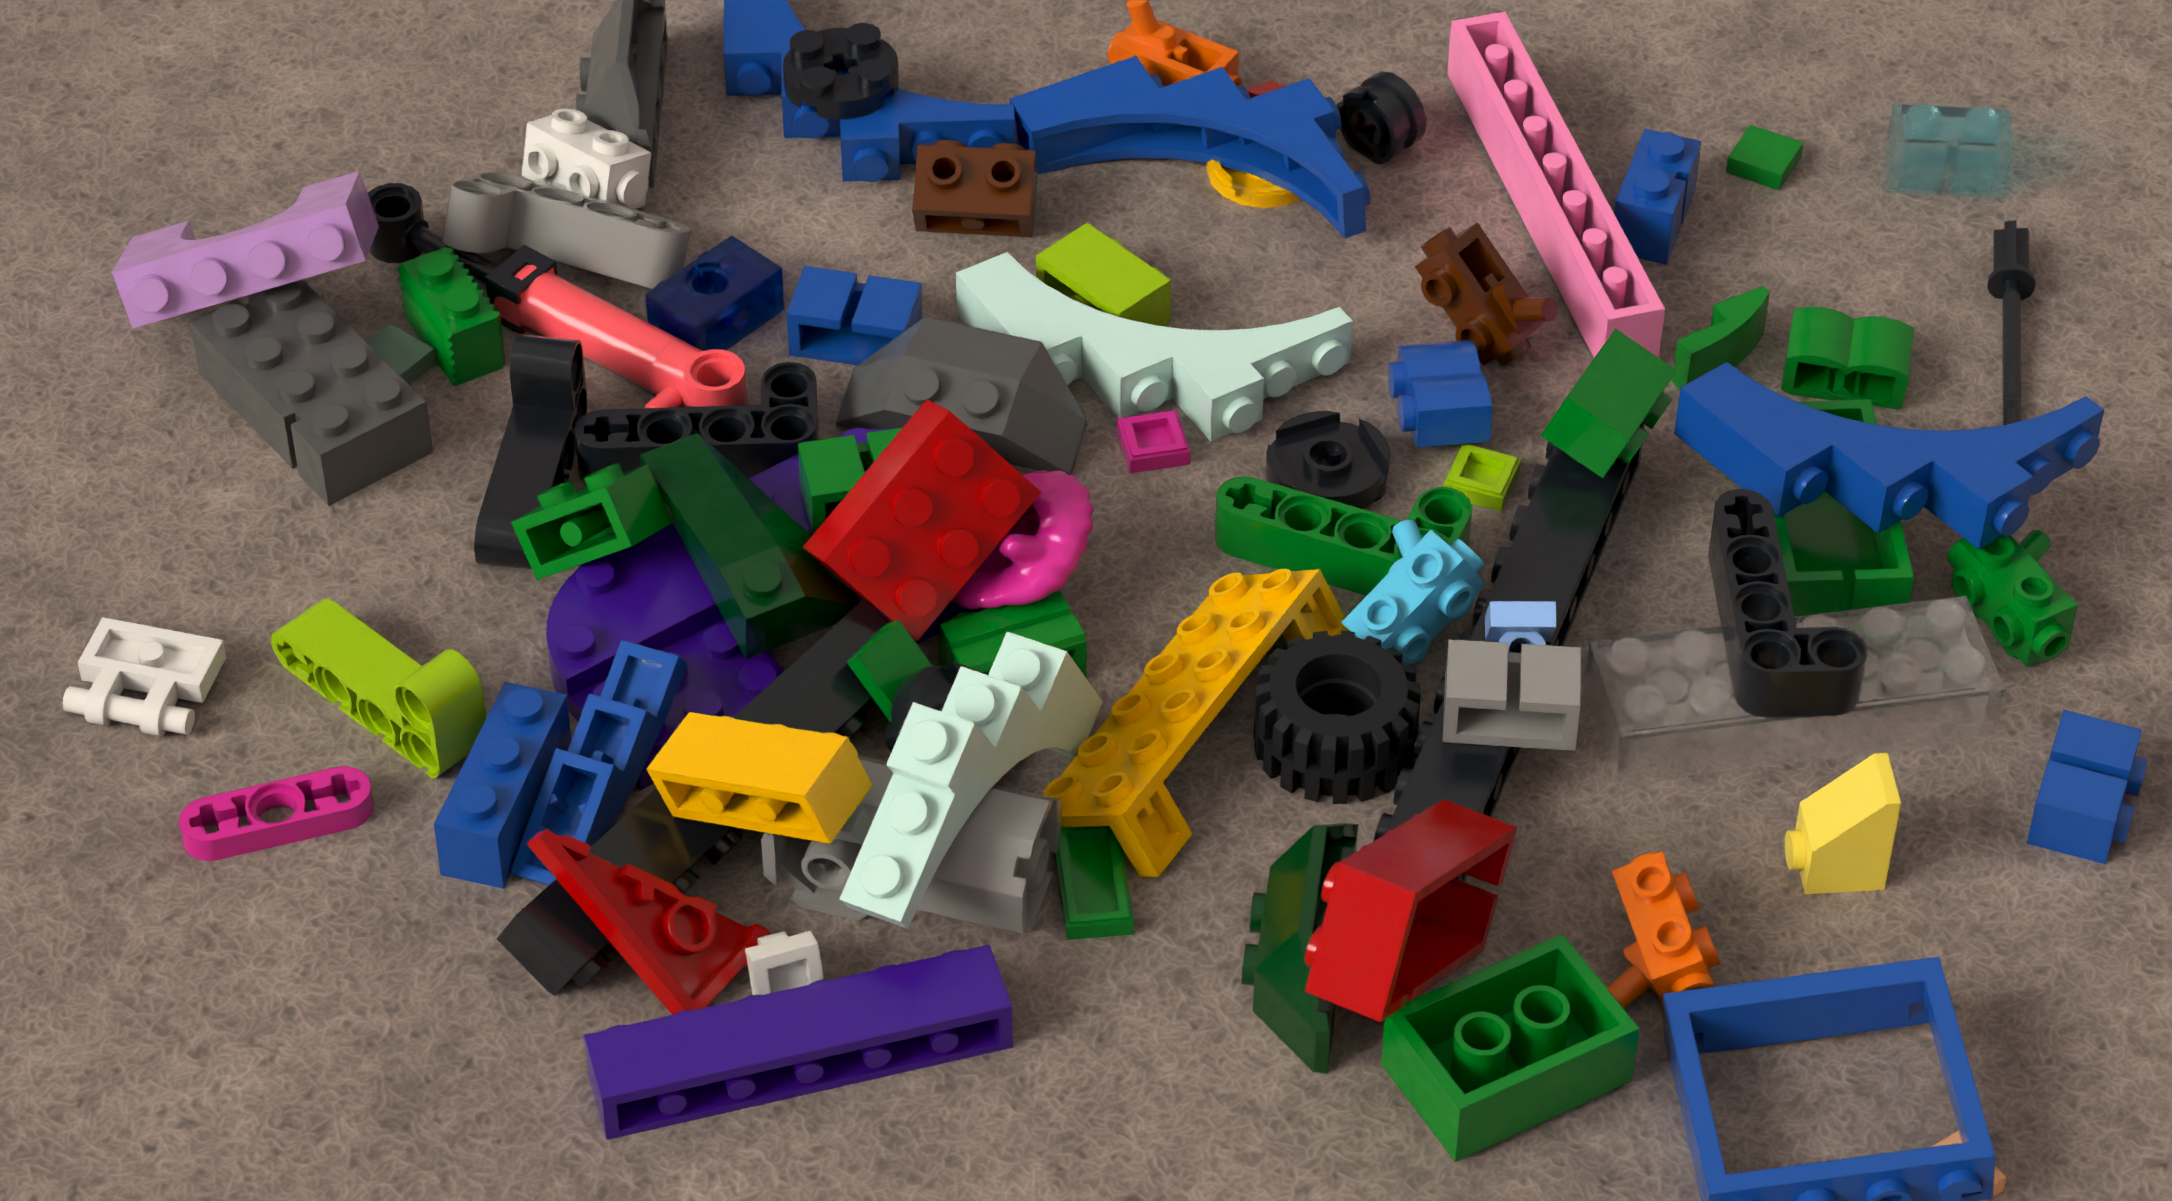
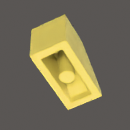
(1847, 830)

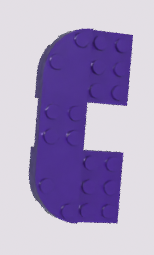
(661, 602)

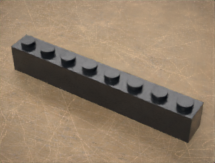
(813, 694)

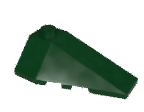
(746, 549)

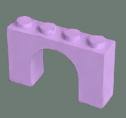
(176, 274)

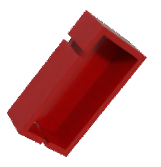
(1401, 915)

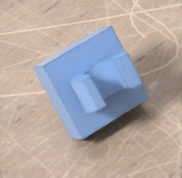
(1520, 622)

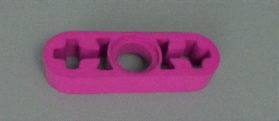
(289, 792)

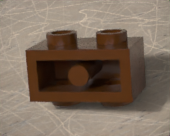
(975, 189)

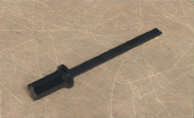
(2012, 283)

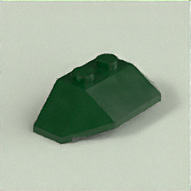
(1286, 921)

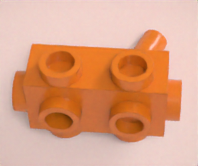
(1168, 49)
(1667, 948)

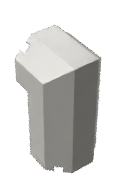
(987, 876)

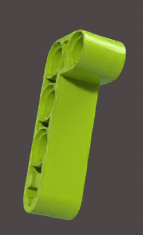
(422, 711)

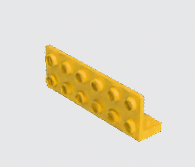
(1183, 688)

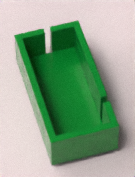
(1833, 555)

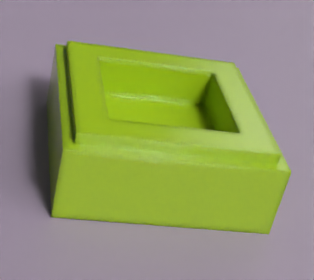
(1484, 476)

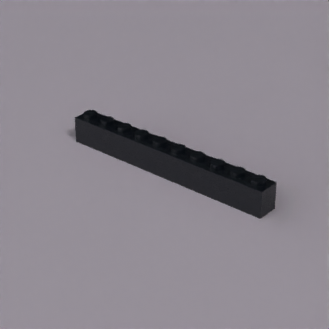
(1549, 560)

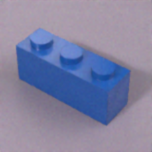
(500, 784)

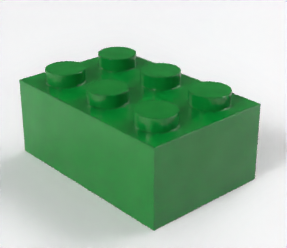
(1509, 1047)

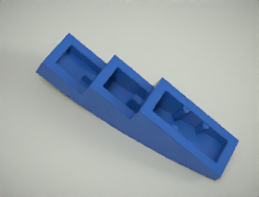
(606, 755)

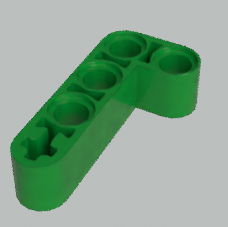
(1310, 532)

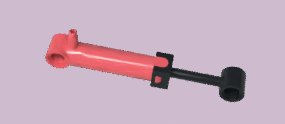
(536, 298)

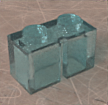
(1929, 136)

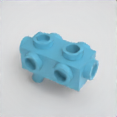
(1418, 593)

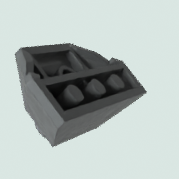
(628, 73)
(986, 378)

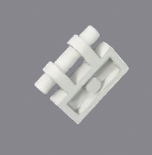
(146, 660)

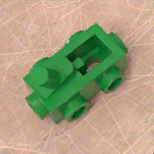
(2015, 595)

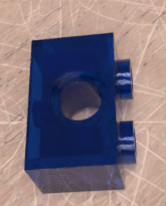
(718, 297)

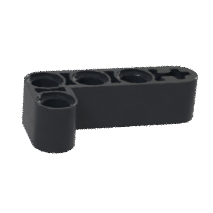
(744, 434)
(537, 442)
(1770, 660)

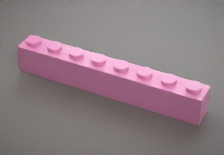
(1552, 185)

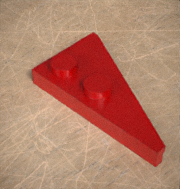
(666, 937)

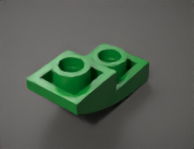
(1733, 334)

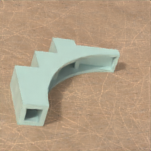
(1139, 365)
(953, 759)

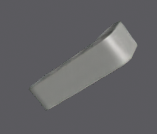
(571, 228)

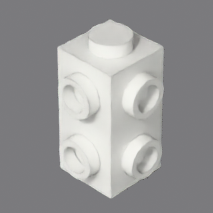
(586, 159)

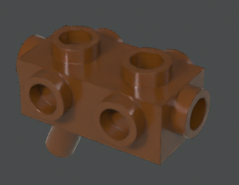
(1481, 294)

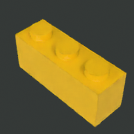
(760, 777)

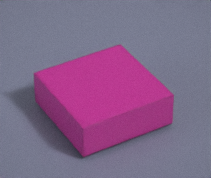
(1153, 441)

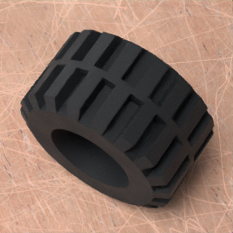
(1328, 751)

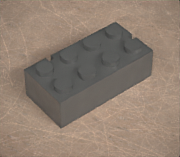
(312, 389)

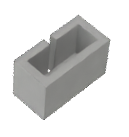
(1512, 696)

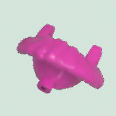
(1037, 550)

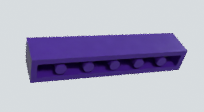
(798, 1041)

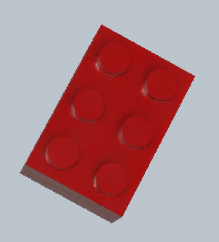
(922, 518)

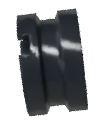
(1382, 117)

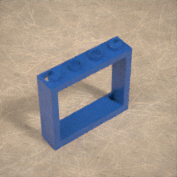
(1819, 1008)

